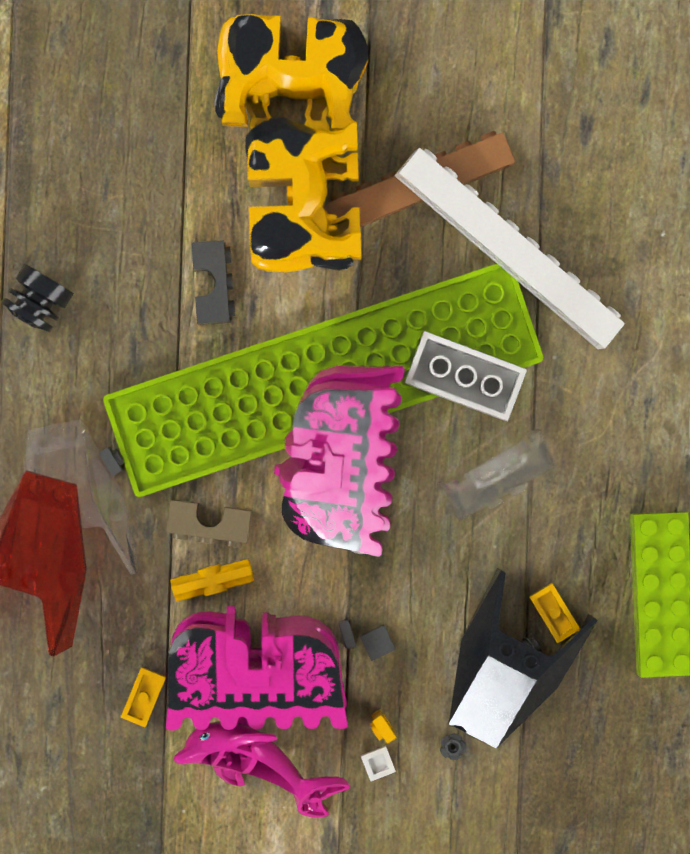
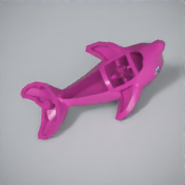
(255, 754)

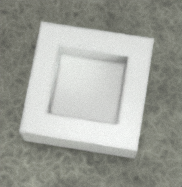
(378, 763)

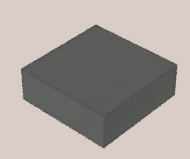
(347, 634)
(377, 642)

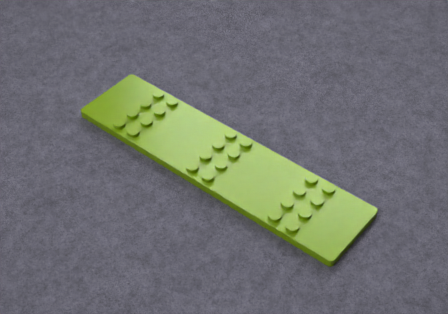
(248, 398)

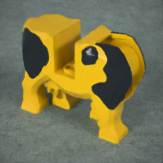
(254, 73)
(302, 232)

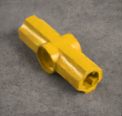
(212, 580)

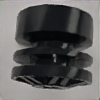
(36, 298)

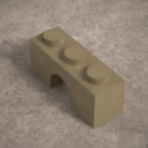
(184, 521)

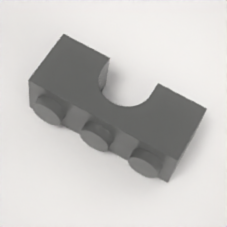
(213, 258)

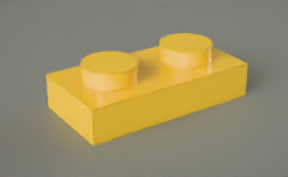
(554, 613)
(143, 697)
(382, 727)

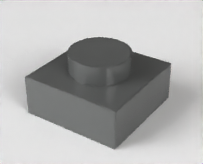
(112, 460)

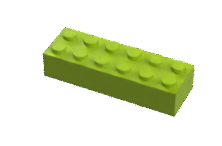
(661, 593)

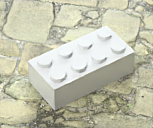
(465, 376)

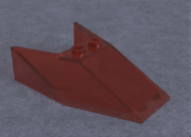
(45, 552)

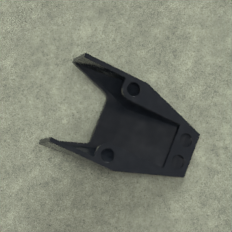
(501, 677)

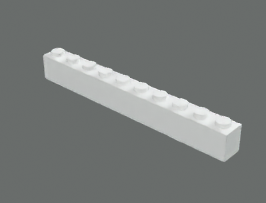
(509, 248)

